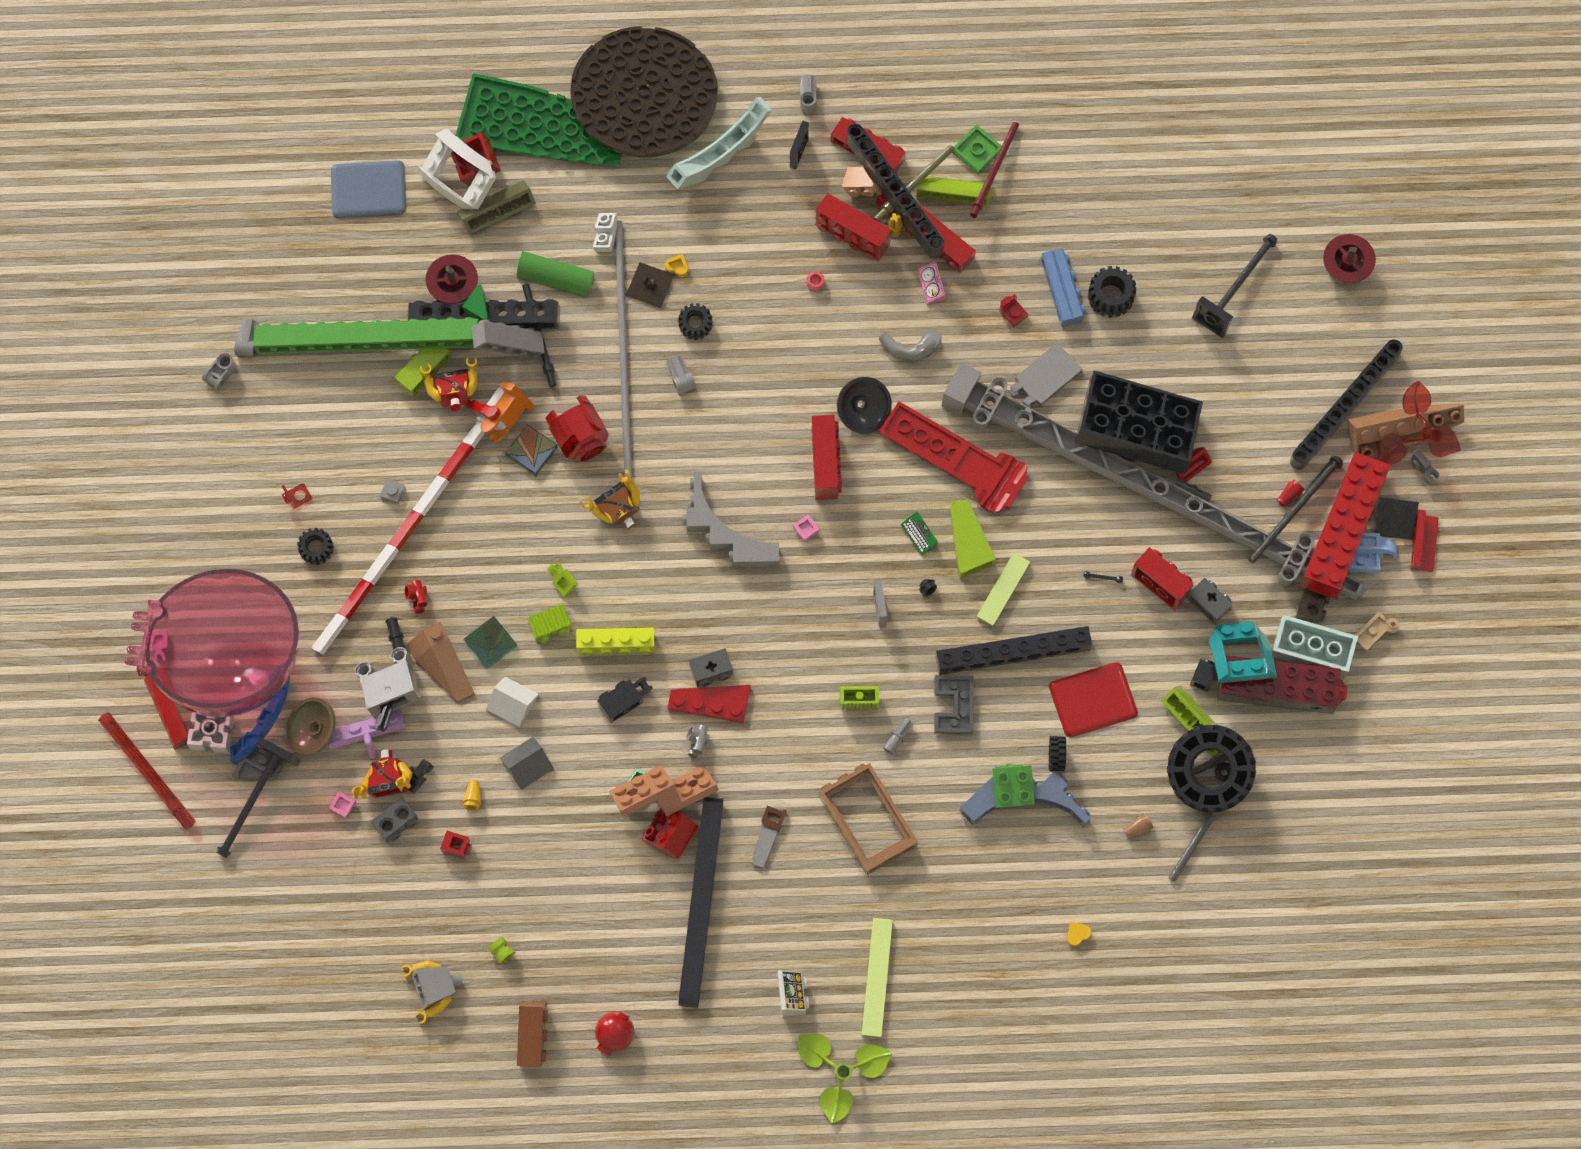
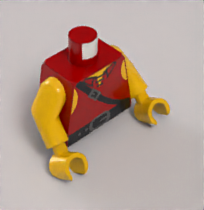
(452, 387)
(385, 778)

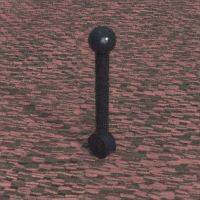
(1119, 579)

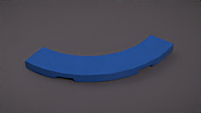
(265, 722)

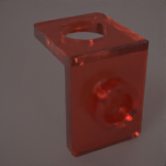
(288, 496)

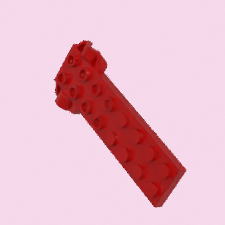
(994, 479)

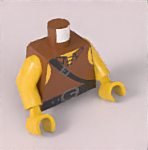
(617, 503)

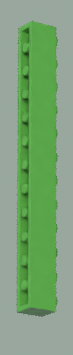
(364, 336)

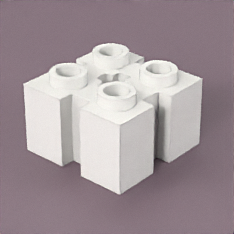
(218, 740)

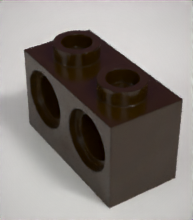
(1309, 601)

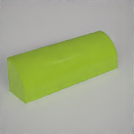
(951, 190)
(1187, 711)

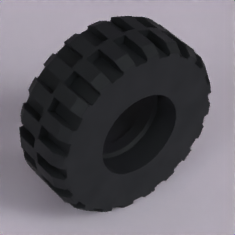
(1211, 798)

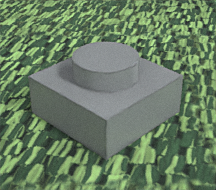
(392, 491)

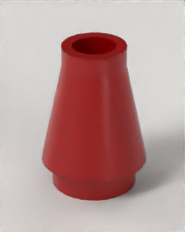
(1290, 493)

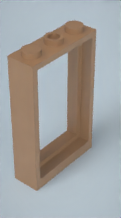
(888, 854)

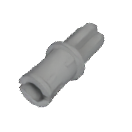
(898, 736)

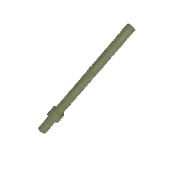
(887, 207)

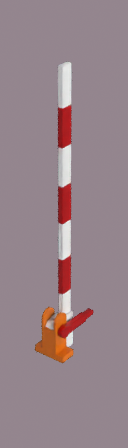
(494, 417)

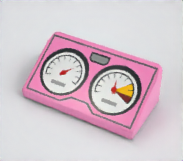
(931, 283)

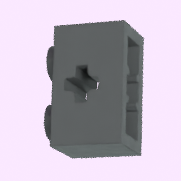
(1214, 609)
(720, 663)

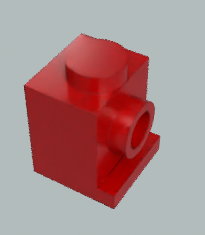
(451, 839)

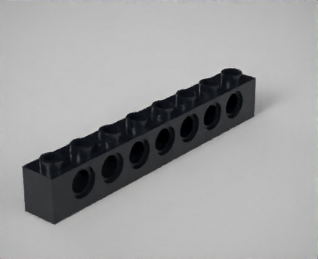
(548, 320)
(1013, 650)

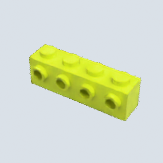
(615, 641)

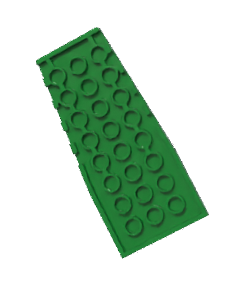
(528, 122)

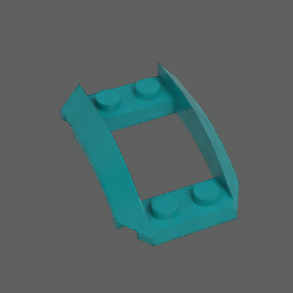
(1243, 669)

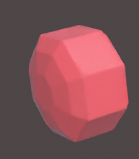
(815, 281)

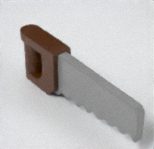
(768, 835)

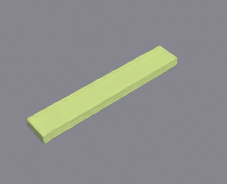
(877, 977)

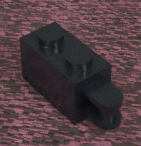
(623, 698)

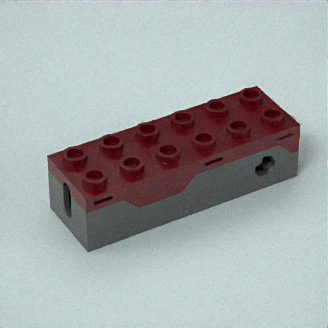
(1295, 688)

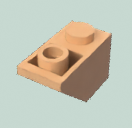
(859, 182)

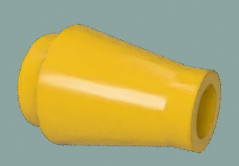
(472, 798)

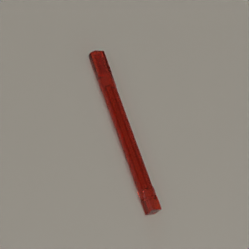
(147, 771)

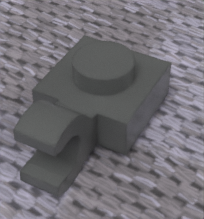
(1421, 463)

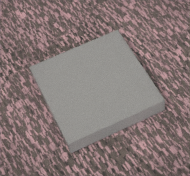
(880, 603)

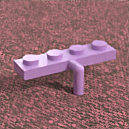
(365, 731)

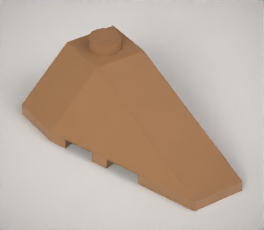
(437, 656)

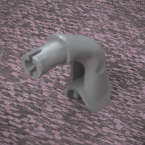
(930, 342)

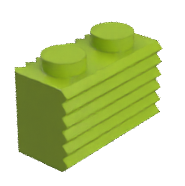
(550, 623)
(859, 697)

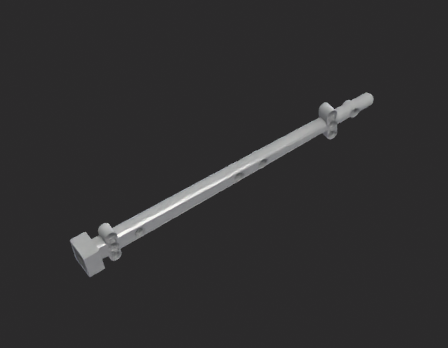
(969, 393)

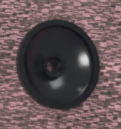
(875, 406)

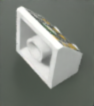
(792, 993)

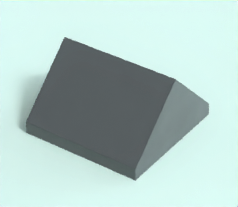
(527, 763)

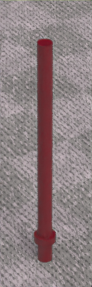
(978, 204)

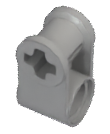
(217, 374)

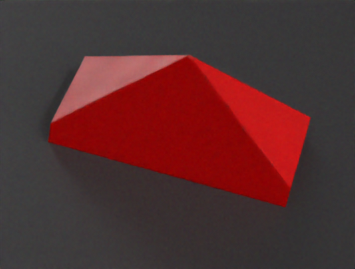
(1199, 461)

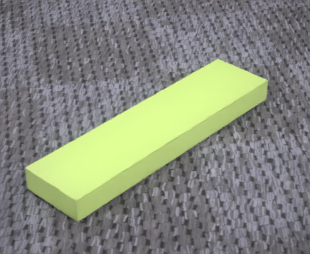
(1003, 590)

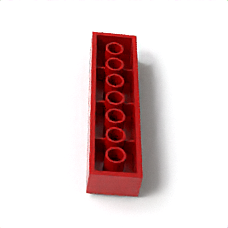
(1345, 526)

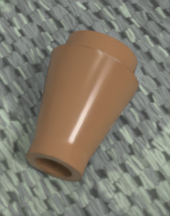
(1138, 826)

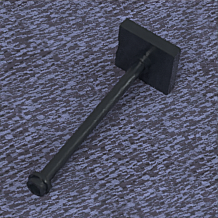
(1212, 315)
(276, 755)

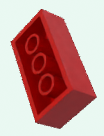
(853, 227)
(826, 457)

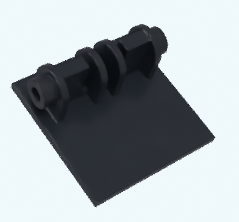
(1396, 518)

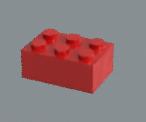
(1162, 578)

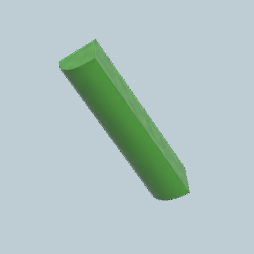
(555, 274)

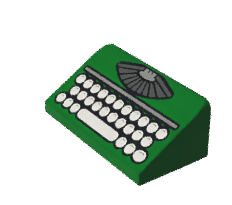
(919, 533)

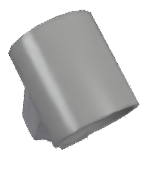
(808, 94)
(244, 343)
(682, 378)

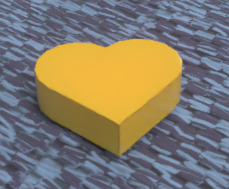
(677, 266)
(1077, 933)

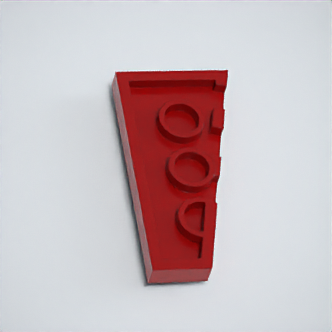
(714, 702)

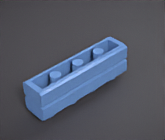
(1062, 287)

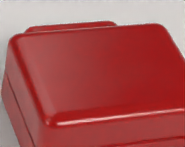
(1093, 699)

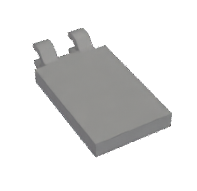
(1046, 376)

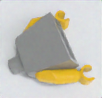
(433, 986)

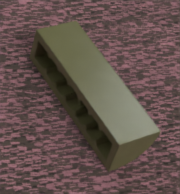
(497, 207)

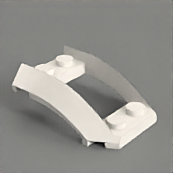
(437, 159)

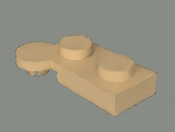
(1375, 629)

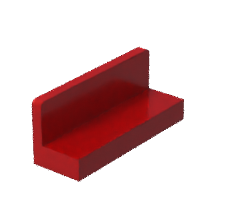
(1424, 542)

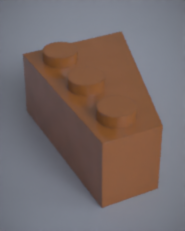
(532, 1033)

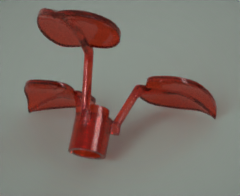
(1441, 438)

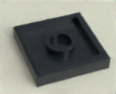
(799, 144)

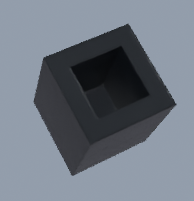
(1203, 675)

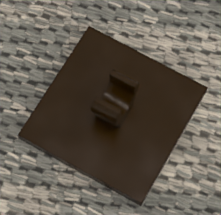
(650, 284)

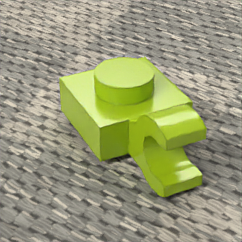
(563, 580)

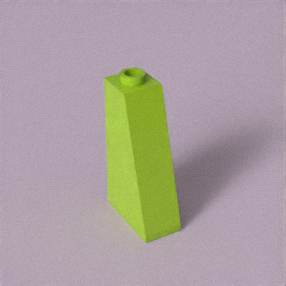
(970, 543)

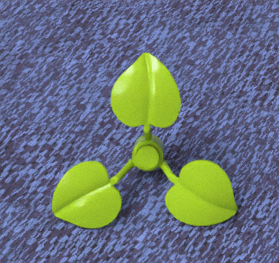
(833, 1101)

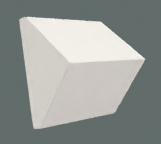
(511, 701)

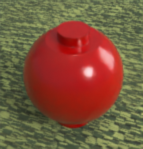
(614, 1032)

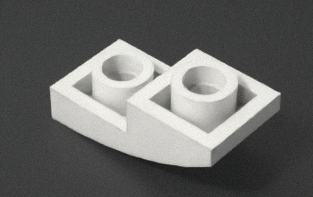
(606, 232)

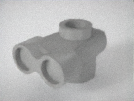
(699, 739)

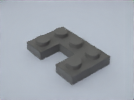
(962, 719)

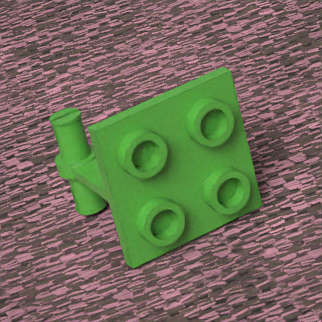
(1013, 785)

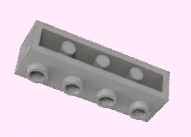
(507, 339)

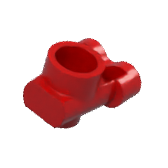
(418, 594)

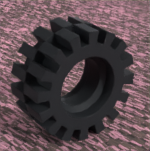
(695, 332)
(318, 556)
(1057, 753)

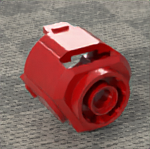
(579, 431)

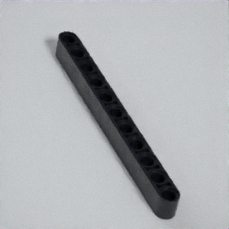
(700, 902)

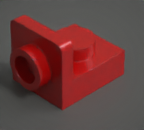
(1012, 310)

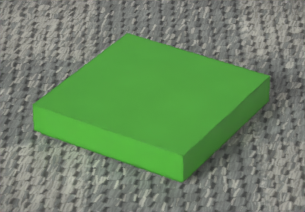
(977, 149)

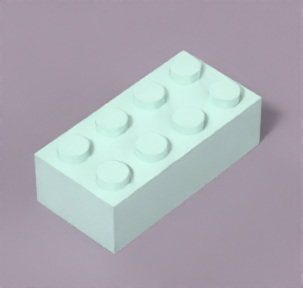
(1313, 645)

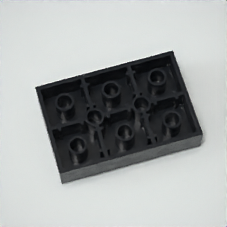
(1139, 422)

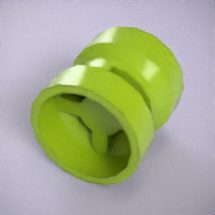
(502, 951)

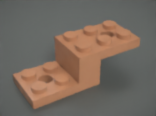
(658, 787)

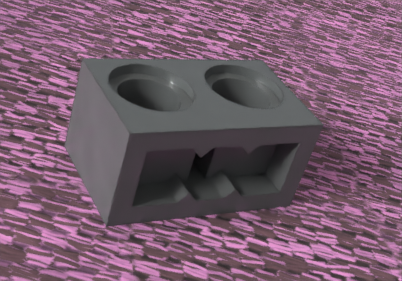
(391, 816)

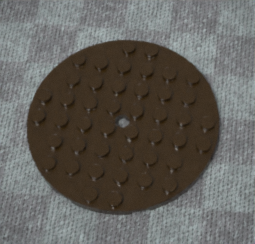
(649, 124)

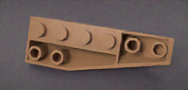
(1369, 430)

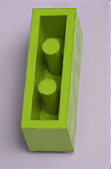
(410, 378)

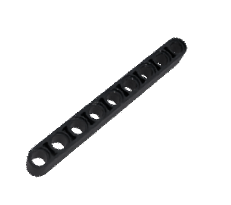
(896, 199)
(1342, 411)

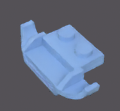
(1369, 553)

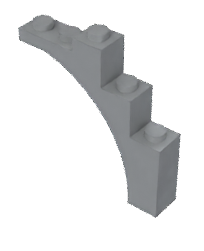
(745, 550)

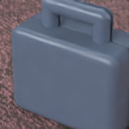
(368, 189)

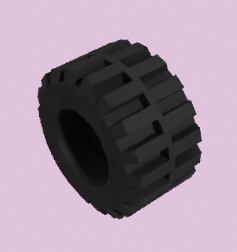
(1116, 278)

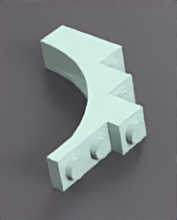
(719, 153)

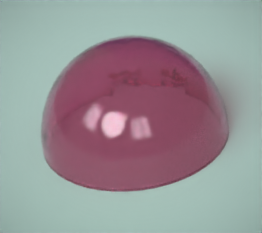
(218, 642)

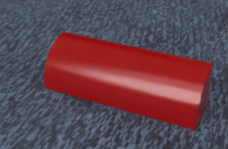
(169, 715)

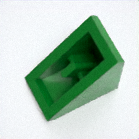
(476, 304)

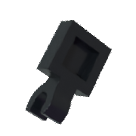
(418, 775)

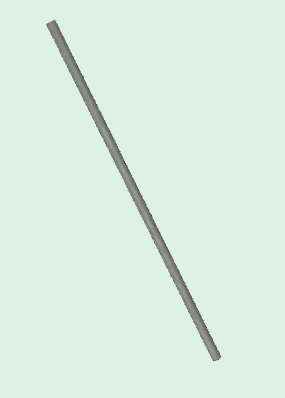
(623, 349)

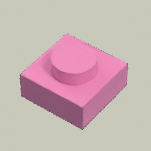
(806, 528)
(342, 805)

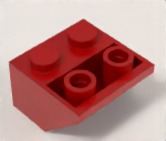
(670, 833)

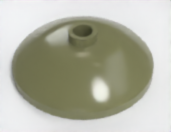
(310, 726)

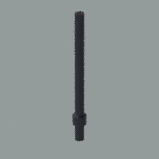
(547, 367)

